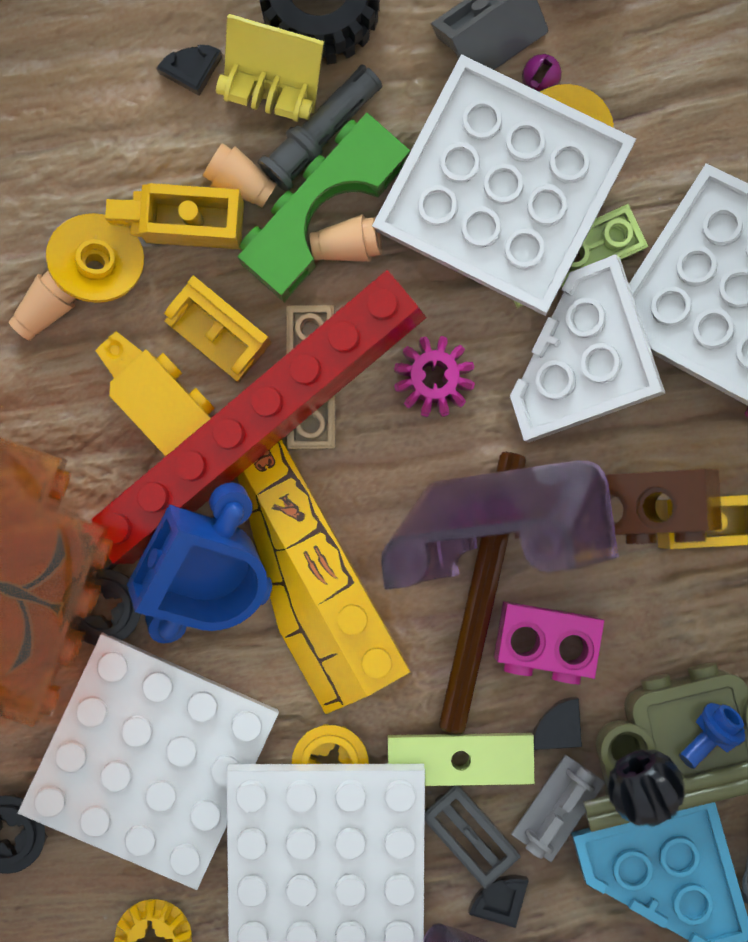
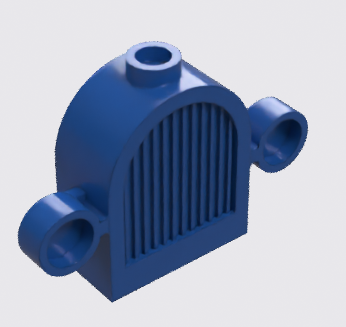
(200, 569)

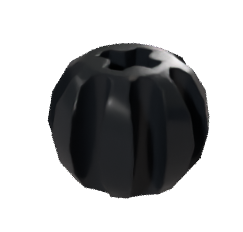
(646, 787)

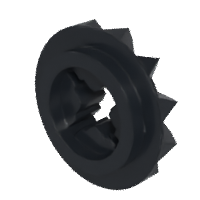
(123, 616)
(28, 842)

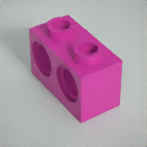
(550, 630)

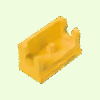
(216, 329)

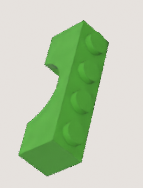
(361, 162)

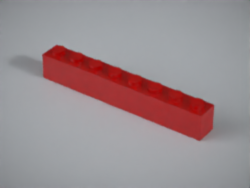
(262, 414)

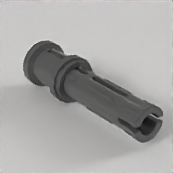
(306, 142)

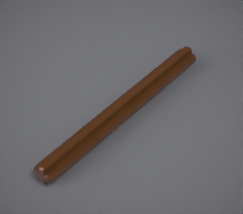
(476, 620)

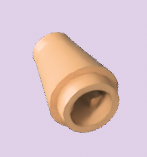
(234, 170)
(347, 241)
(40, 307)

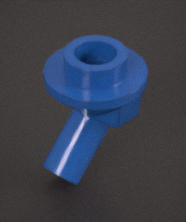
(716, 731)

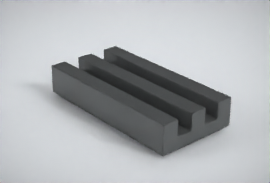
(499, 866)

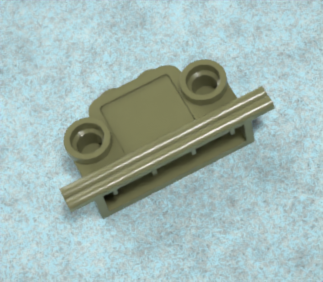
(663, 719)

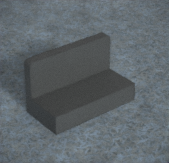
(491, 29)

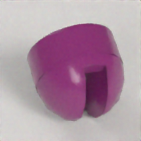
(533, 65)

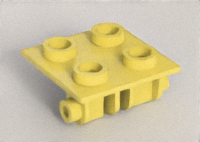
(270, 67)

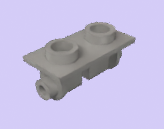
(557, 808)

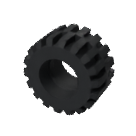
(338, 30)

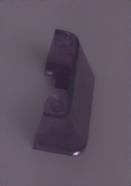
(555, 507)

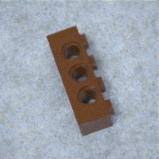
(693, 497)

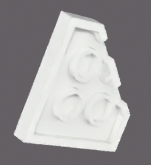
(587, 356)

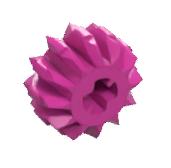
(450, 378)

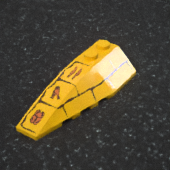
(315, 588)

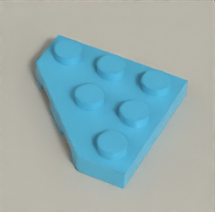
(669, 873)

